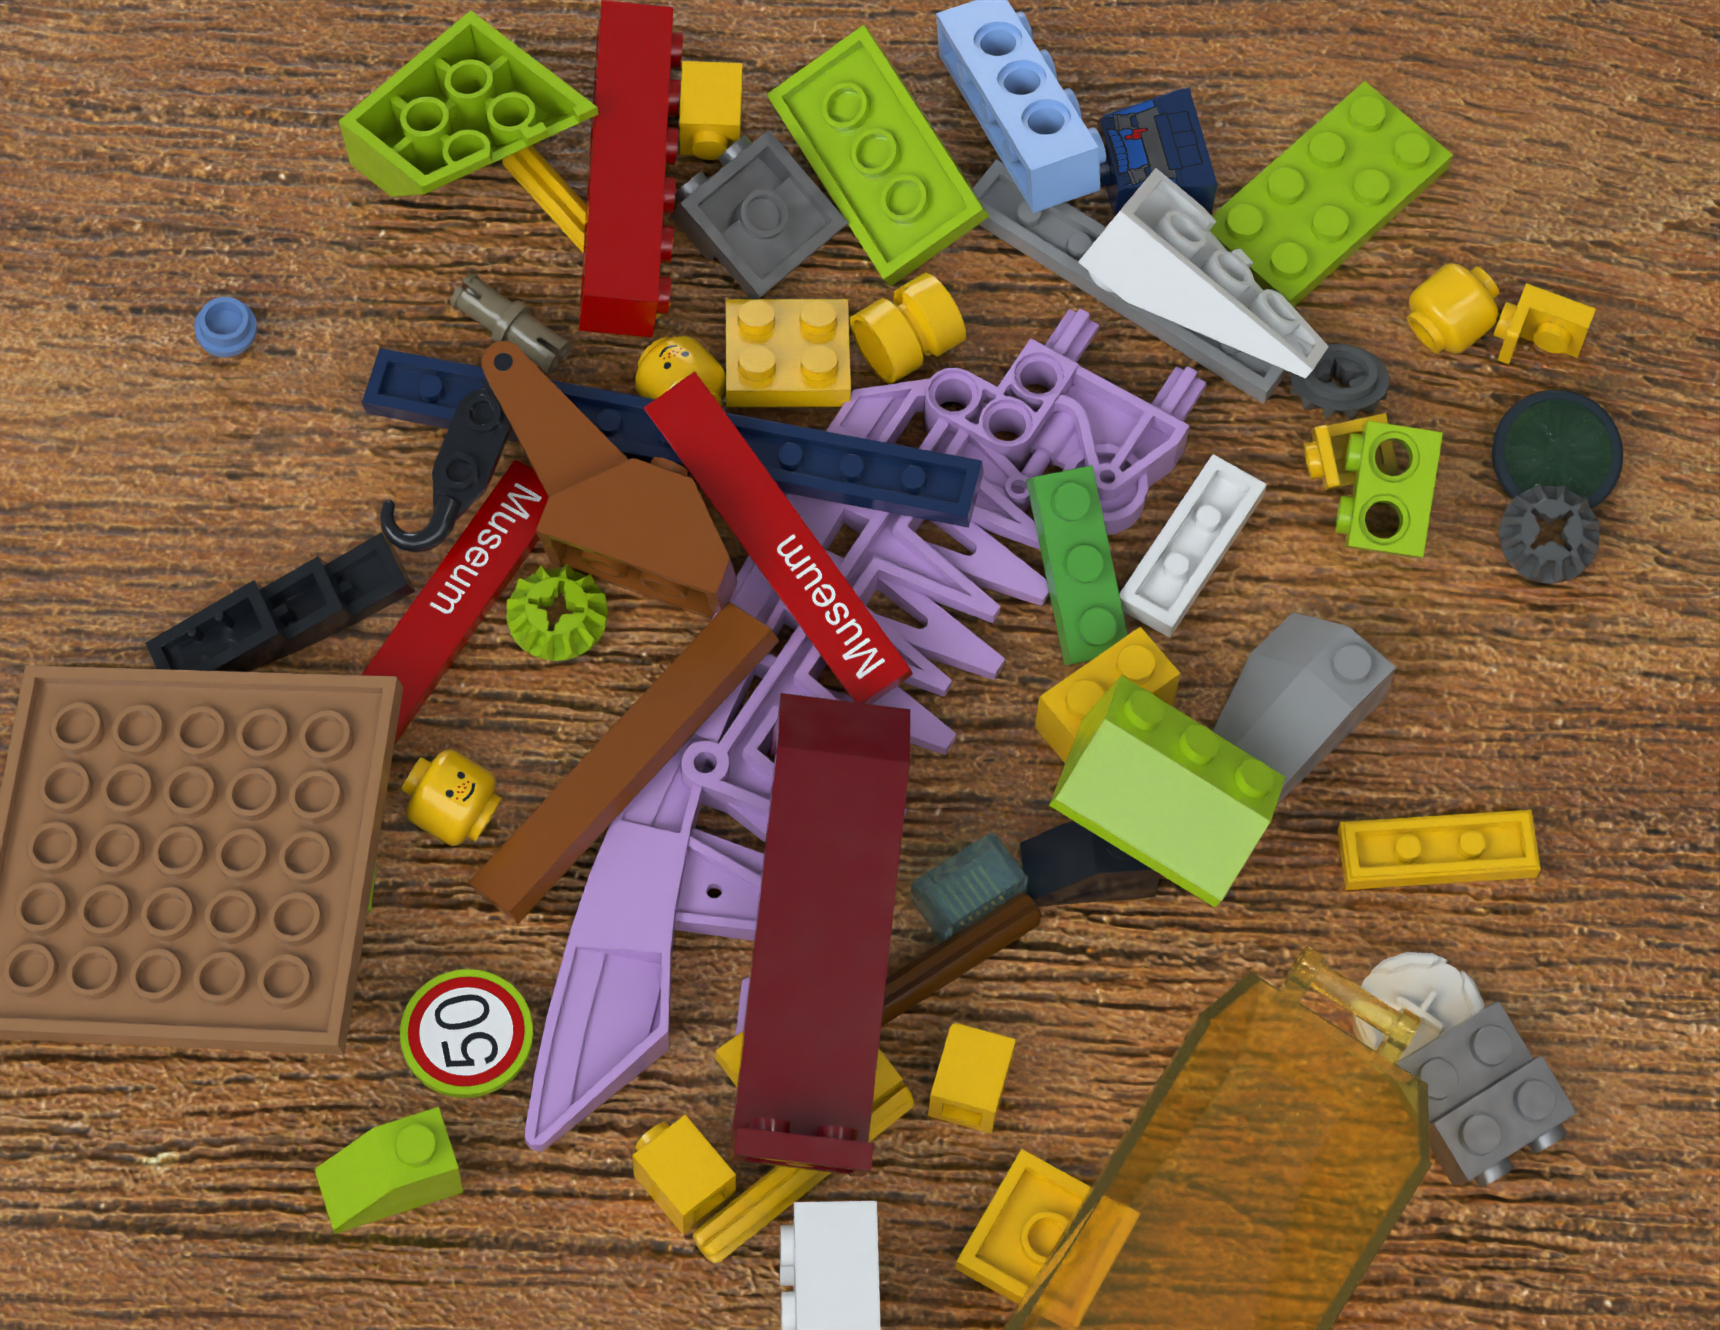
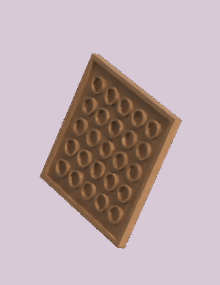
(190, 855)

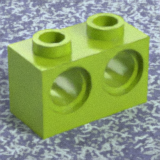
(1407, 493)

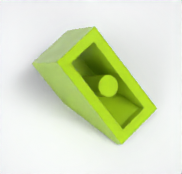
(390, 1171)

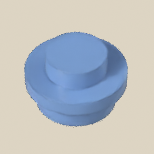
(225, 327)

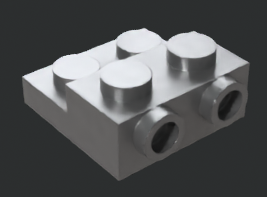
(757, 214)
(1487, 1097)

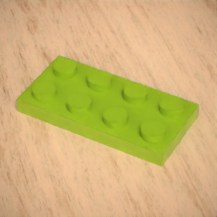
(877, 155)
(1329, 193)

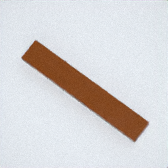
(623, 762)

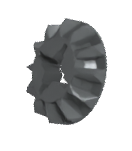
(1354, 369)
(1549, 562)

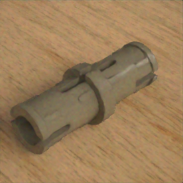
(511, 322)

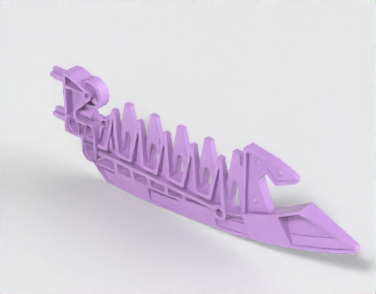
(654, 865)

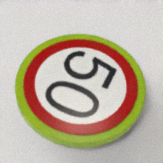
(466, 1033)

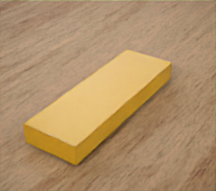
(1438, 849)

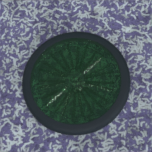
(1558, 442)

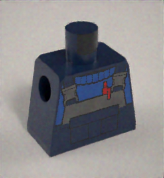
(1161, 136)

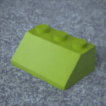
(1167, 790)

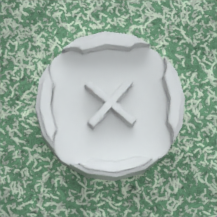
(1426, 988)

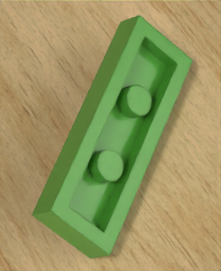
(1077, 563)

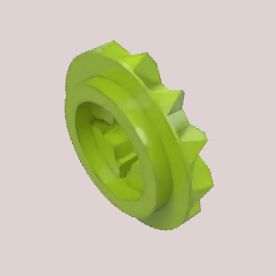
(574, 632)

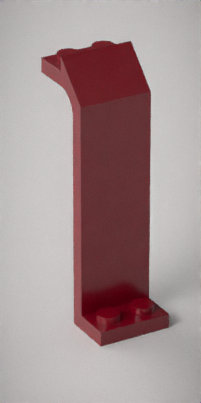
(822, 936)

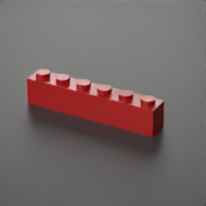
(628, 170)

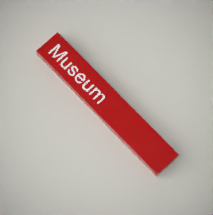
(778, 541)
(462, 590)

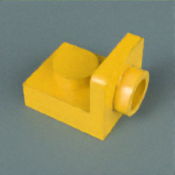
(1545, 319)

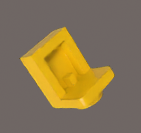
(1328, 452)

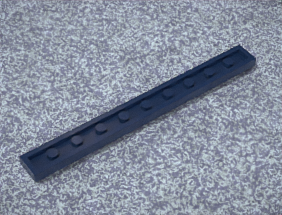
(796, 457)

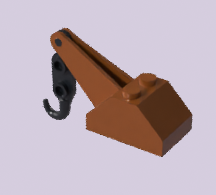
(603, 512)

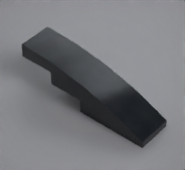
(287, 615)

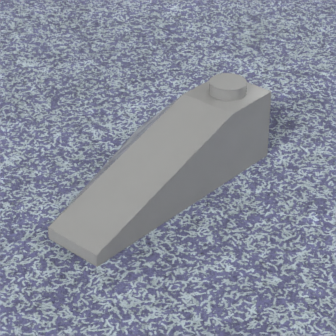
(1303, 695)

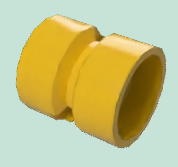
(915, 324)

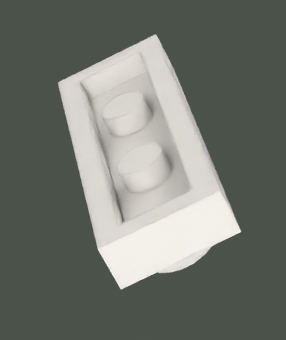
(1191, 545)

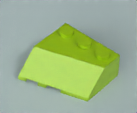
(457, 111)

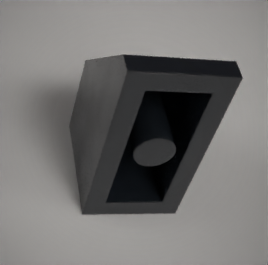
(1081, 867)

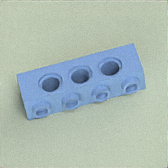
(1020, 102)

